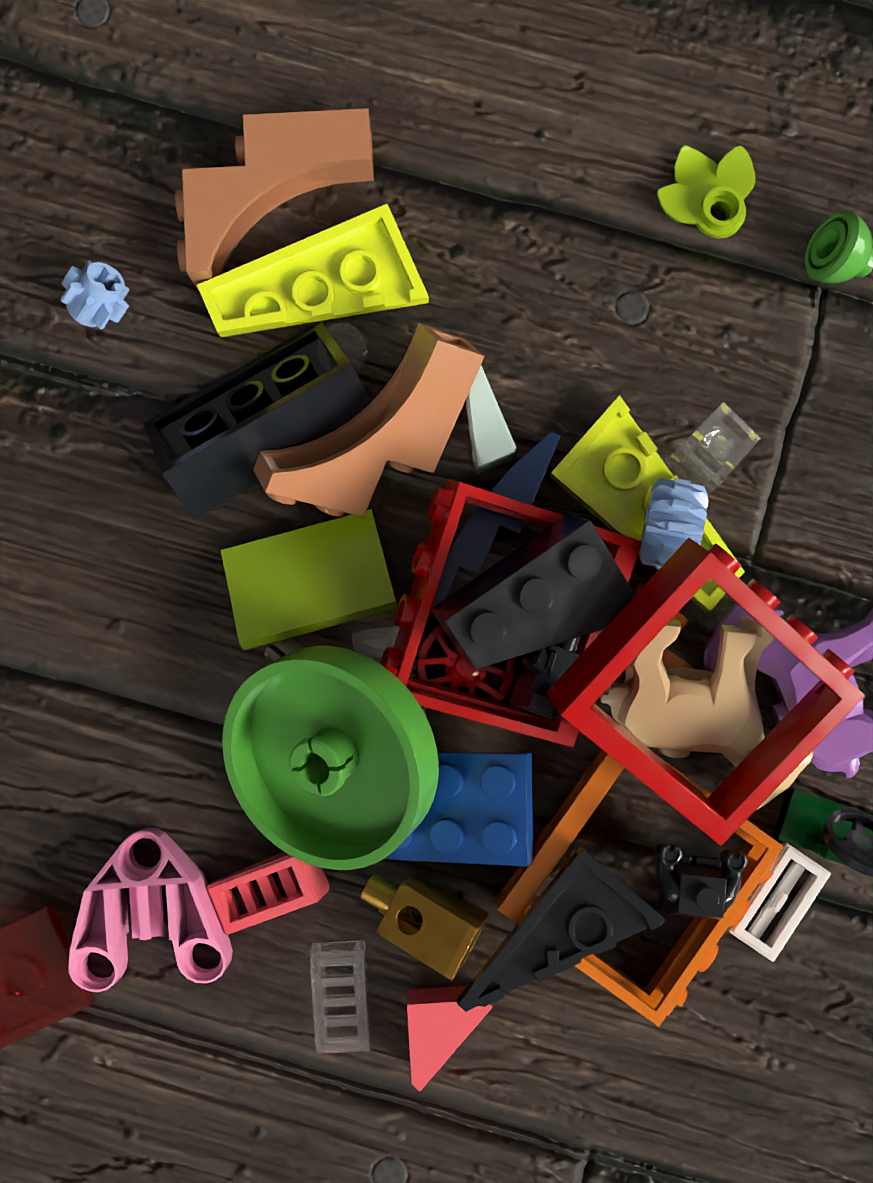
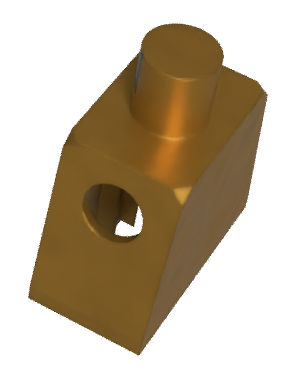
(447, 927)

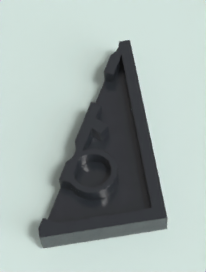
(573, 917)

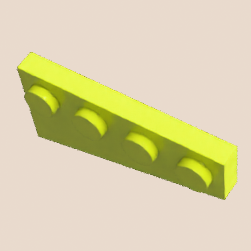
(326, 276)
(613, 479)

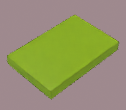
(307, 580)

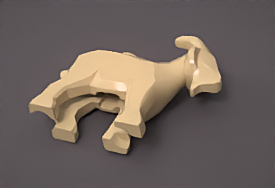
(694, 707)

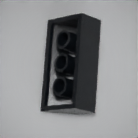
(271, 403)

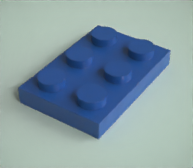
(477, 812)

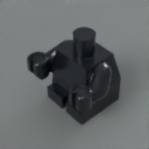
(539, 674)
(698, 885)

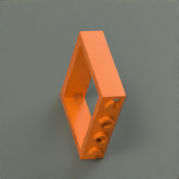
(697, 944)

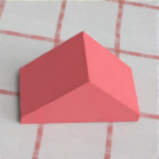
(437, 1029)

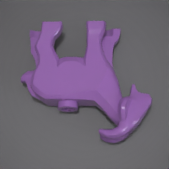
(792, 681)

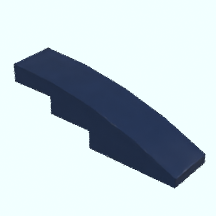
(476, 537)

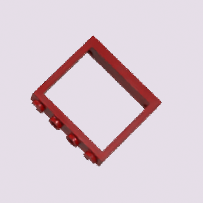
(415, 609)
(639, 624)

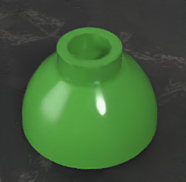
(840, 249)

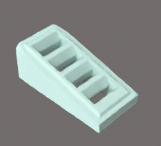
(488, 430)

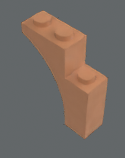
(276, 162)
(399, 428)

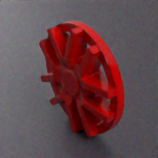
(460, 671)

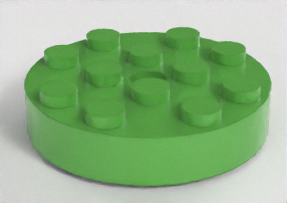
(330, 757)

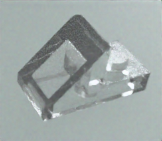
(713, 449)

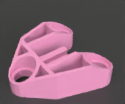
(104, 913)

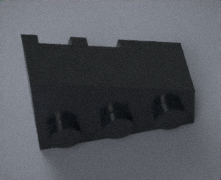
(536, 596)

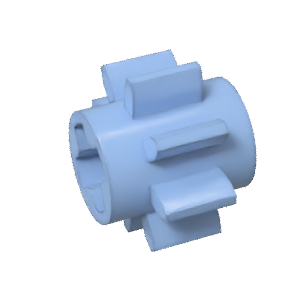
(95, 294)

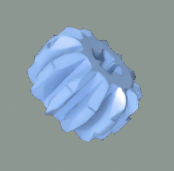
(672, 515)

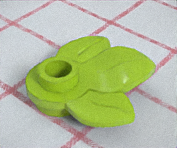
(707, 186)

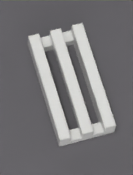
(794, 912)

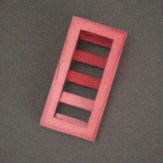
(301, 882)

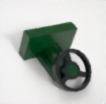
(827, 829)

